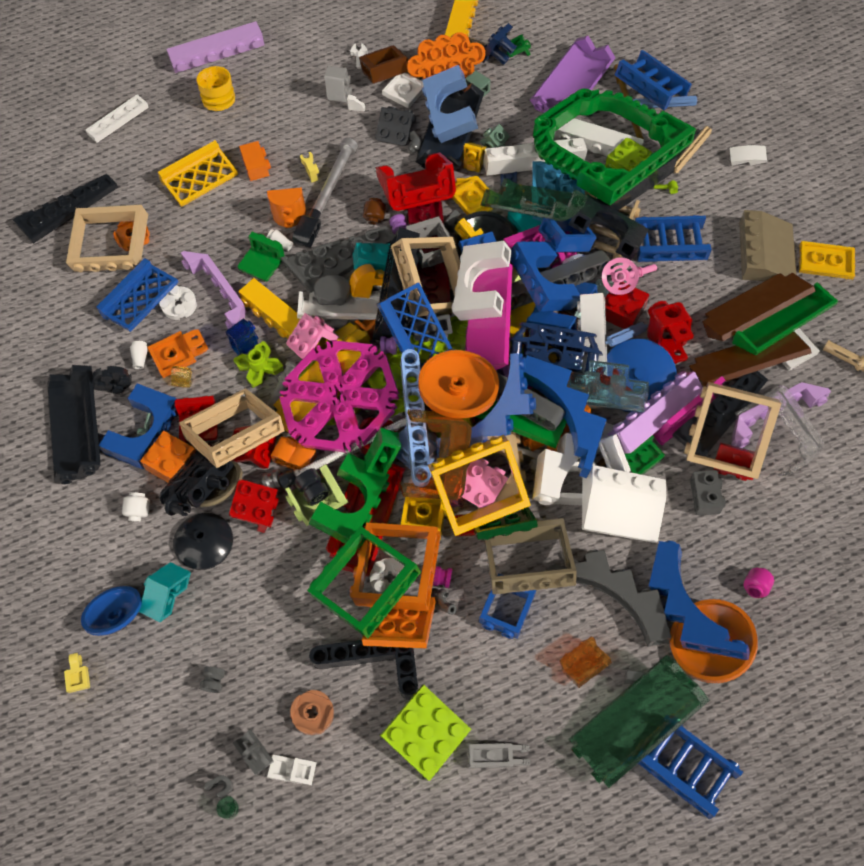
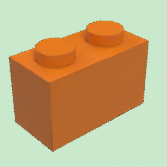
(254, 160)

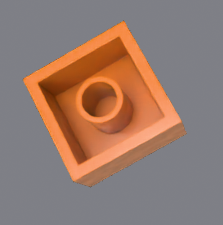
(166, 456)

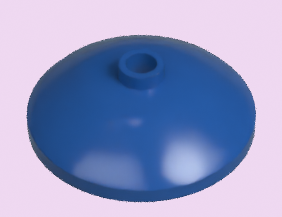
(111, 611)

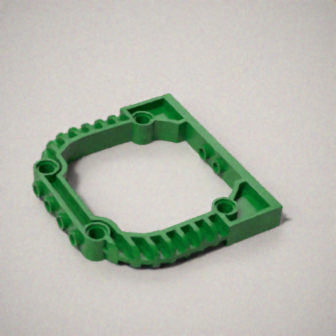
(594, 177)

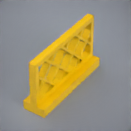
(191, 164)

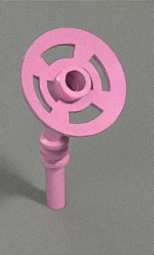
(620, 276)

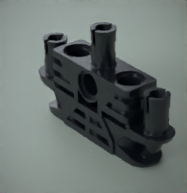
(193, 484)

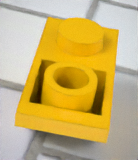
(473, 156)

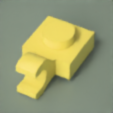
(311, 169)
(78, 676)

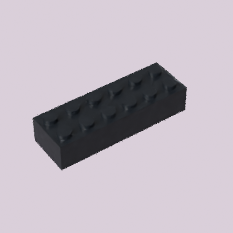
(392, 285)

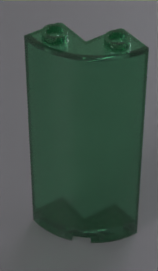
(534, 201)
(638, 721)

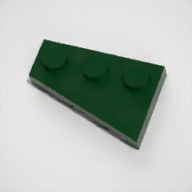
(514, 522)

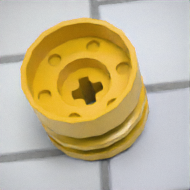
(216, 88)

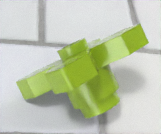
(258, 363)

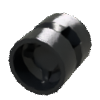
(310, 484)

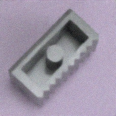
(337, 83)

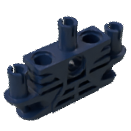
(557, 338)

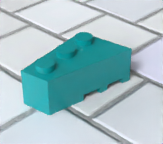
(370, 254)

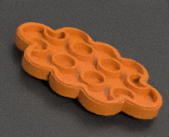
(444, 54)

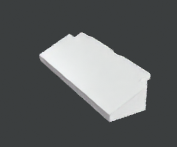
(354, 308)

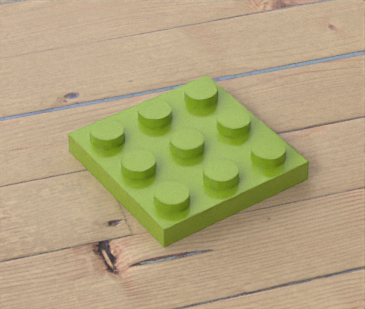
(425, 732)

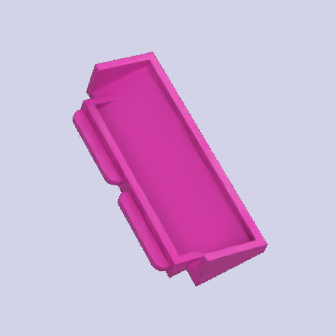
(491, 335)

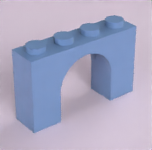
(436, 90)

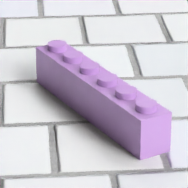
(215, 47)
(658, 410)

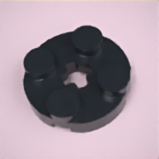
(112, 379)

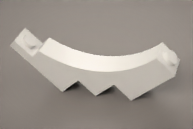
(554, 466)

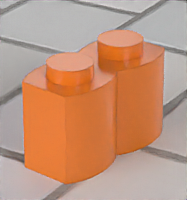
(292, 454)

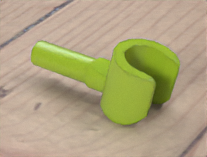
(672, 186)

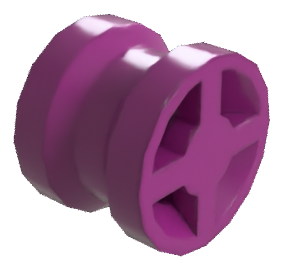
(442, 577)

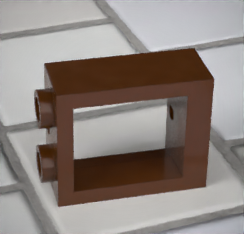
(383, 64)

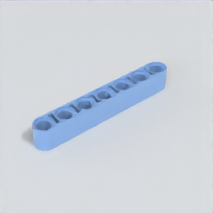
(415, 427)

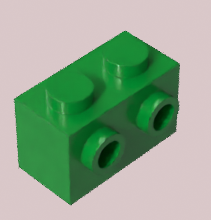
(382, 452)

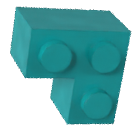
(162, 589)

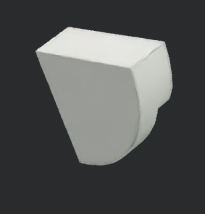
(354, 104)

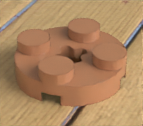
(307, 701)

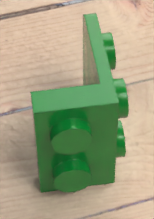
(262, 257)

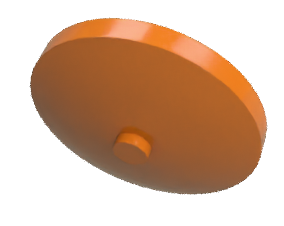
(458, 384)
(715, 667)

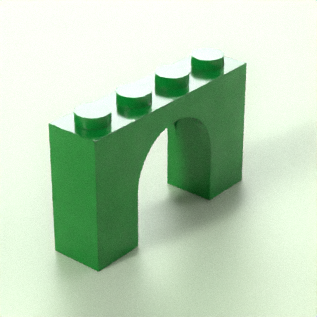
(340, 524)

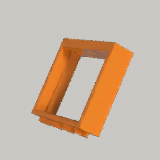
(415, 603)

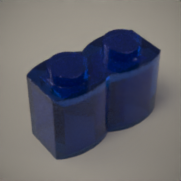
(242, 337)

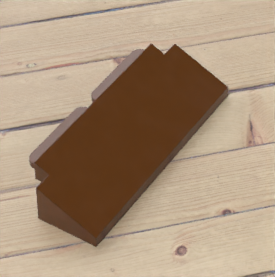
(755, 305)
(736, 362)

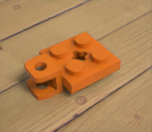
(182, 345)

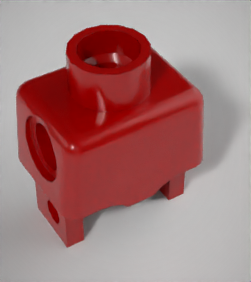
(671, 319)

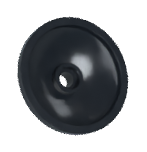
(208, 550)

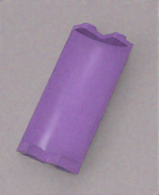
(577, 69)

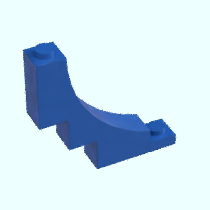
(584, 426)
(698, 630)

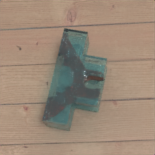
(610, 386)

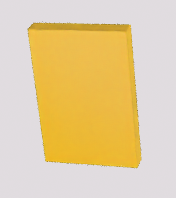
(827, 260)

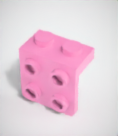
(308, 333)
(483, 483)

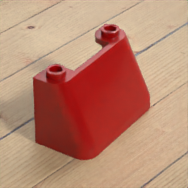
(419, 187)

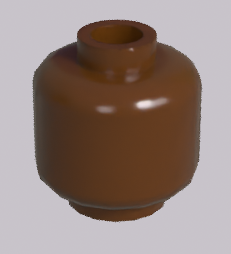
(374, 211)

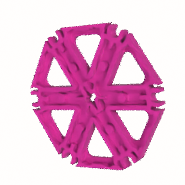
(351, 396)

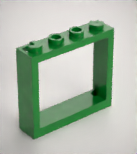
(386, 600)

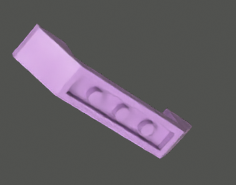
(197, 262)
(811, 394)

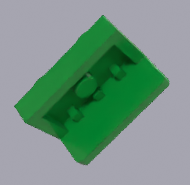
(644, 457)

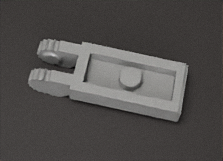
(496, 755)

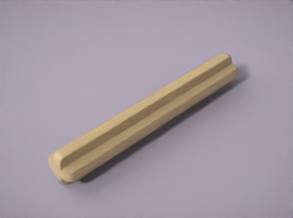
(692, 148)

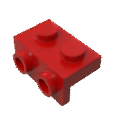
(735, 456)

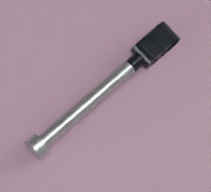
(310, 225)

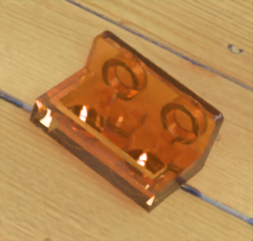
(584, 662)

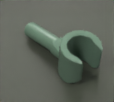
(141, 431)

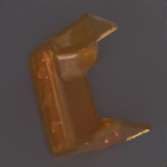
(454, 437)

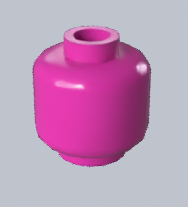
(758, 582)

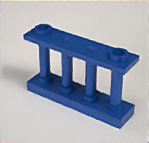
(646, 86)
(673, 252)
(686, 789)

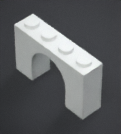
(474, 261)

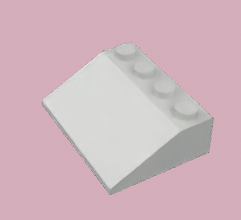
(623, 504)

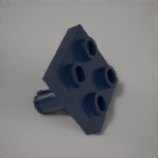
(497, 40)

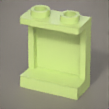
(303, 510)

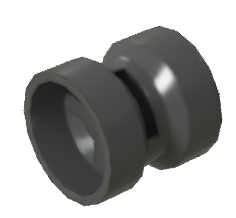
(212, 679)

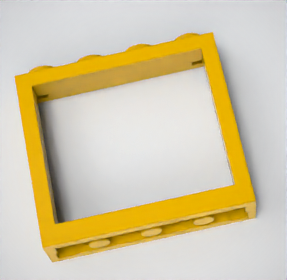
(490, 512)

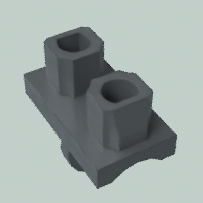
(253, 752)

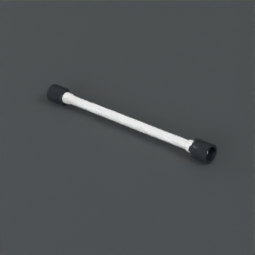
(288, 477)

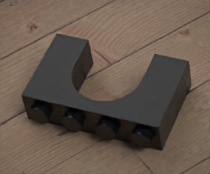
(628, 231)

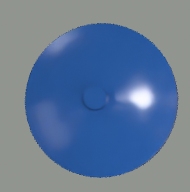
(646, 363)

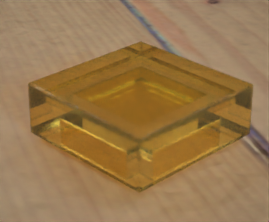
(181, 376)

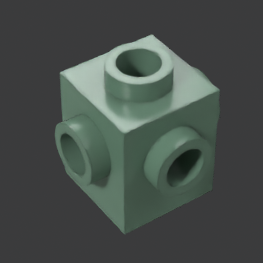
(494, 137)

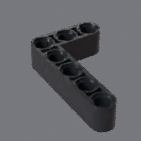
(371, 656)

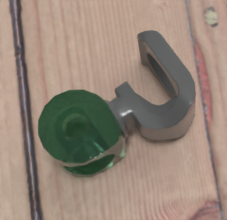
(227, 806)

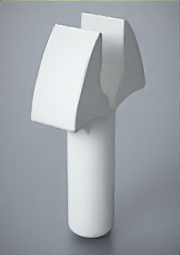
(354, 52)

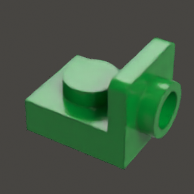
(522, 45)

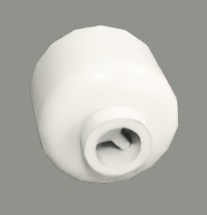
(135, 506)

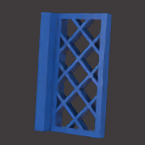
(128, 288)
(398, 331)

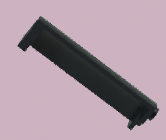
(453, 148)
(73, 425)

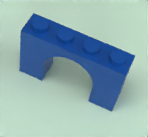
(545, 294)
(554, 319)
(133, 449)

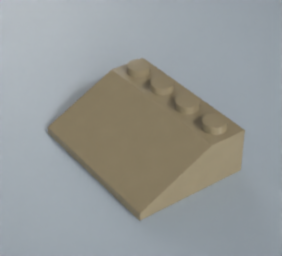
(765, 246)

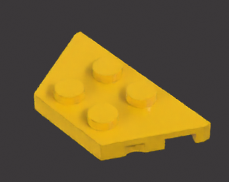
(470, 194)

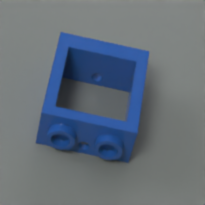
(554, 233)
(508, 631)

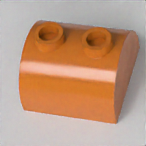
(287, 206)

